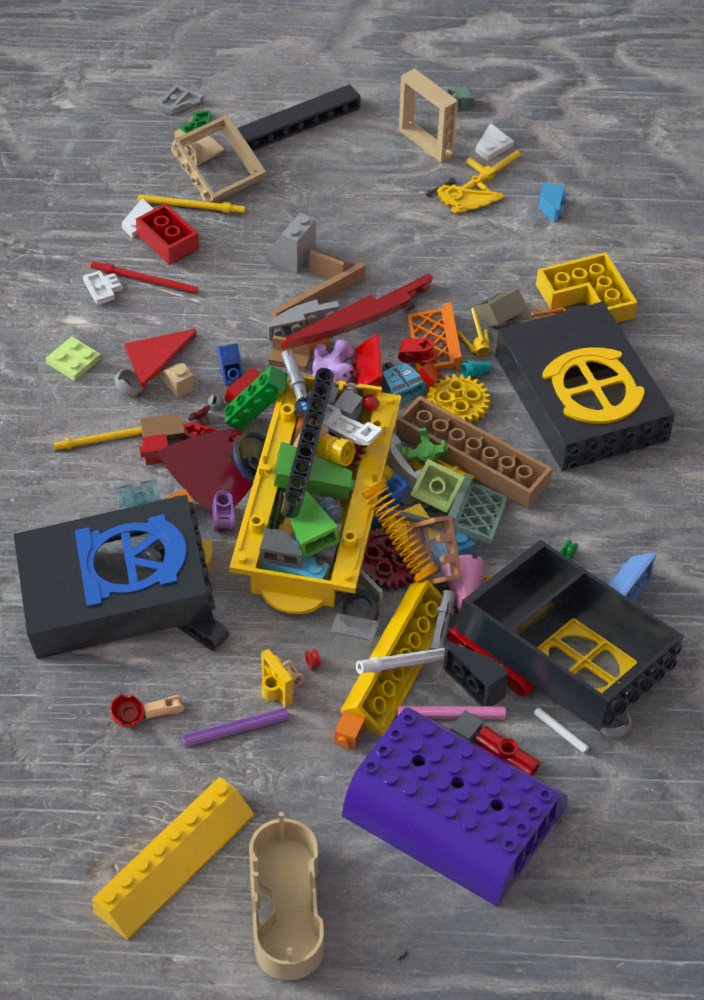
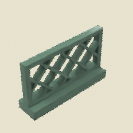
(461, 506)

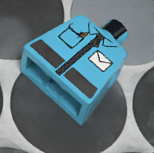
(402, 381)

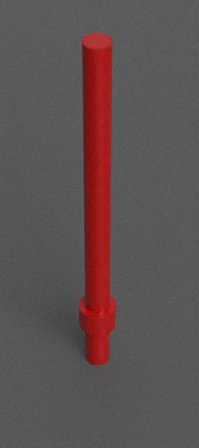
(109, 268)

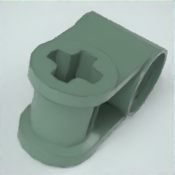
(464, 96)

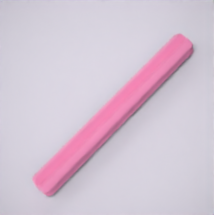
(454, 712)

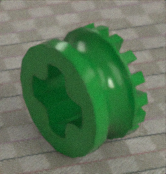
(569, 549)

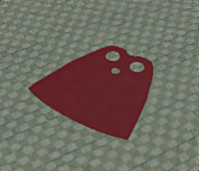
(205, 467)

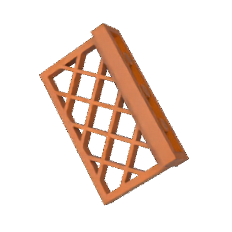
(449, 332)

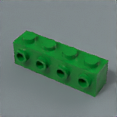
(256, 398)

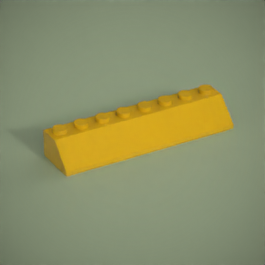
(409, 631)
(172, 858)

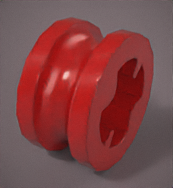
(312, 659)

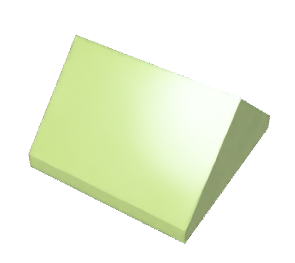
(437, 485)

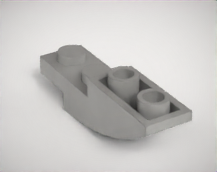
(299, 318)

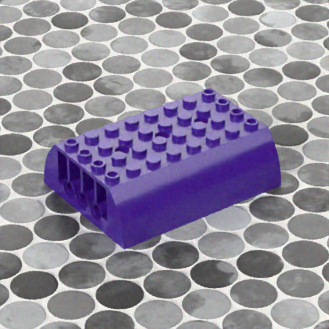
(447, 825)

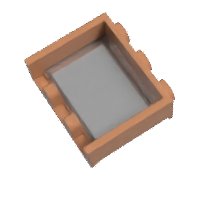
(440, 542)

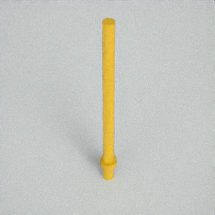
(68, 444)

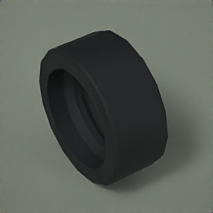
(359, 594)

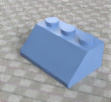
(634, 575)

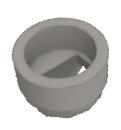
(219, 402)

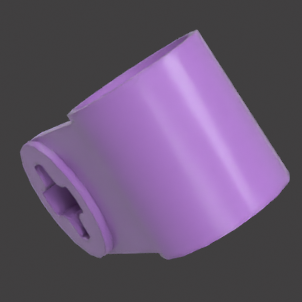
(223, 515)

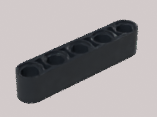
(207, 632)

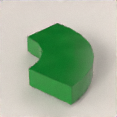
(199, 119)

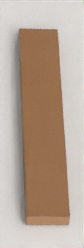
(326, 289)

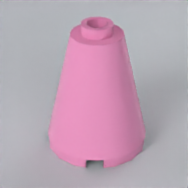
(472, 578)

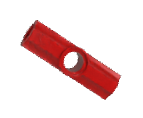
(499, 746)

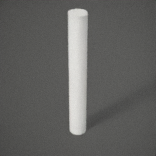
(570, 737)

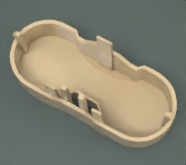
(285, 872)

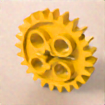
(461, 397)

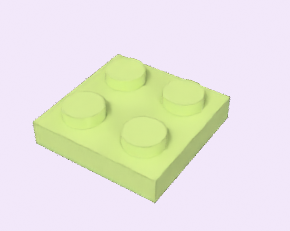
(73, 358)

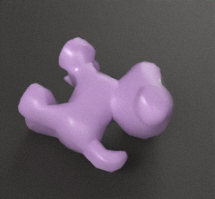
(334, 360)

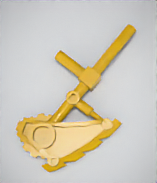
(466, 199)

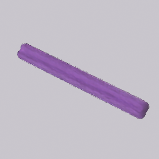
(235, 727)

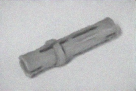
(297, 382)
(444, 614)

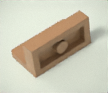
(301, 353)
(163, 424)

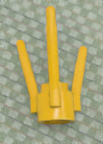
(480, 346)

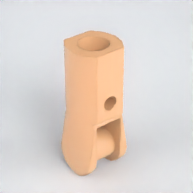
(167, 706)

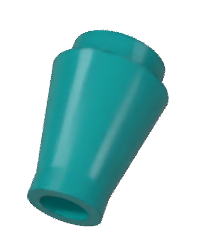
(475, 368)

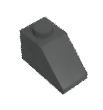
(280, 549)

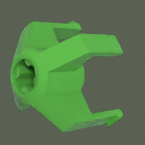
(425, 449)

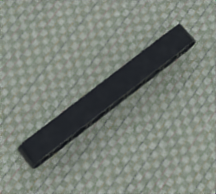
(307, 443)

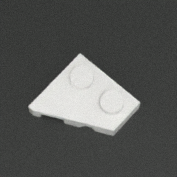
(493, 143)
(129, 222)

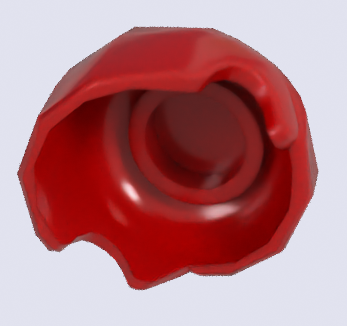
(127, 710)

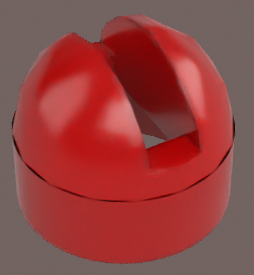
(370, 403)

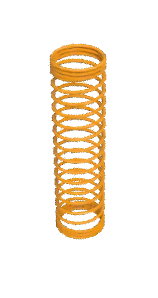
(427, 570)

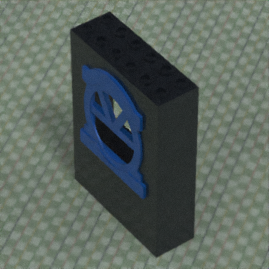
(77, 609)

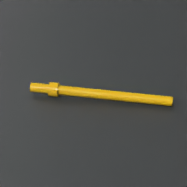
(225, 207)

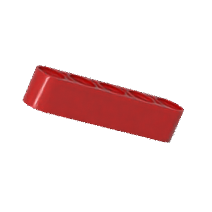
(514, 682)

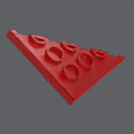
(152, 354)

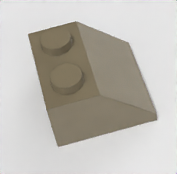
(501, 307)

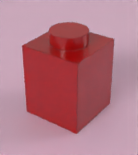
(150, 446)

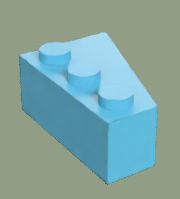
(309, 568)

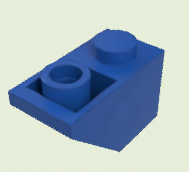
(230, 362)

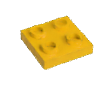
(277, 677)

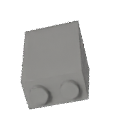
(294, 244)

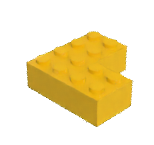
(588, 281)

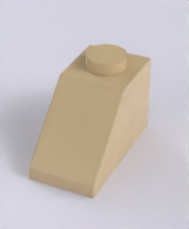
(178, 379)

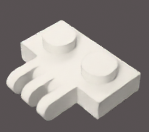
(102, 287)

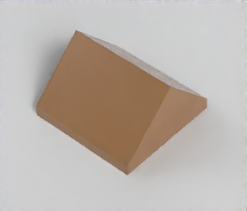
(327, 265)

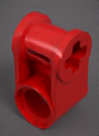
(415, 350)

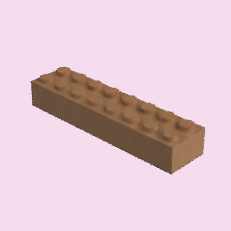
(476, 452)

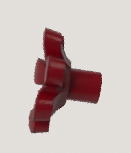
(200, 415)

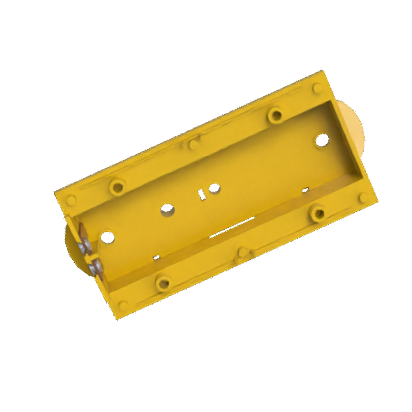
(299, 593)

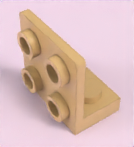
(202, 149)

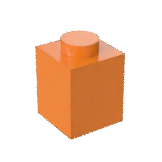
(349, 730)

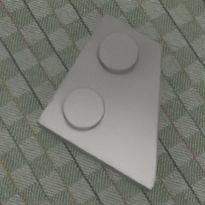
(179, 99)

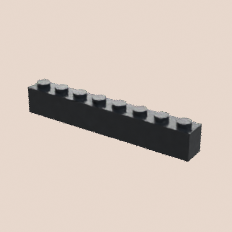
(301, 117)

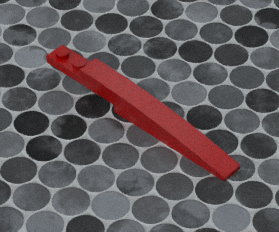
(358, 314)

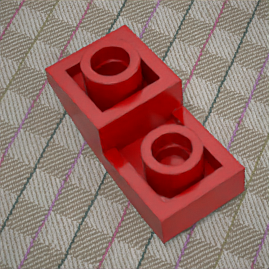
(429, 374)

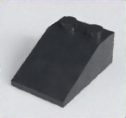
(476, 673)

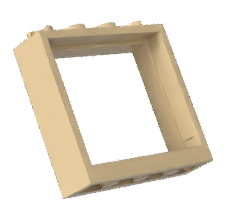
(239, 145)
(443, 146)

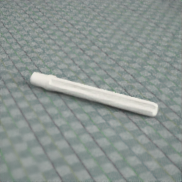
(377, 664)

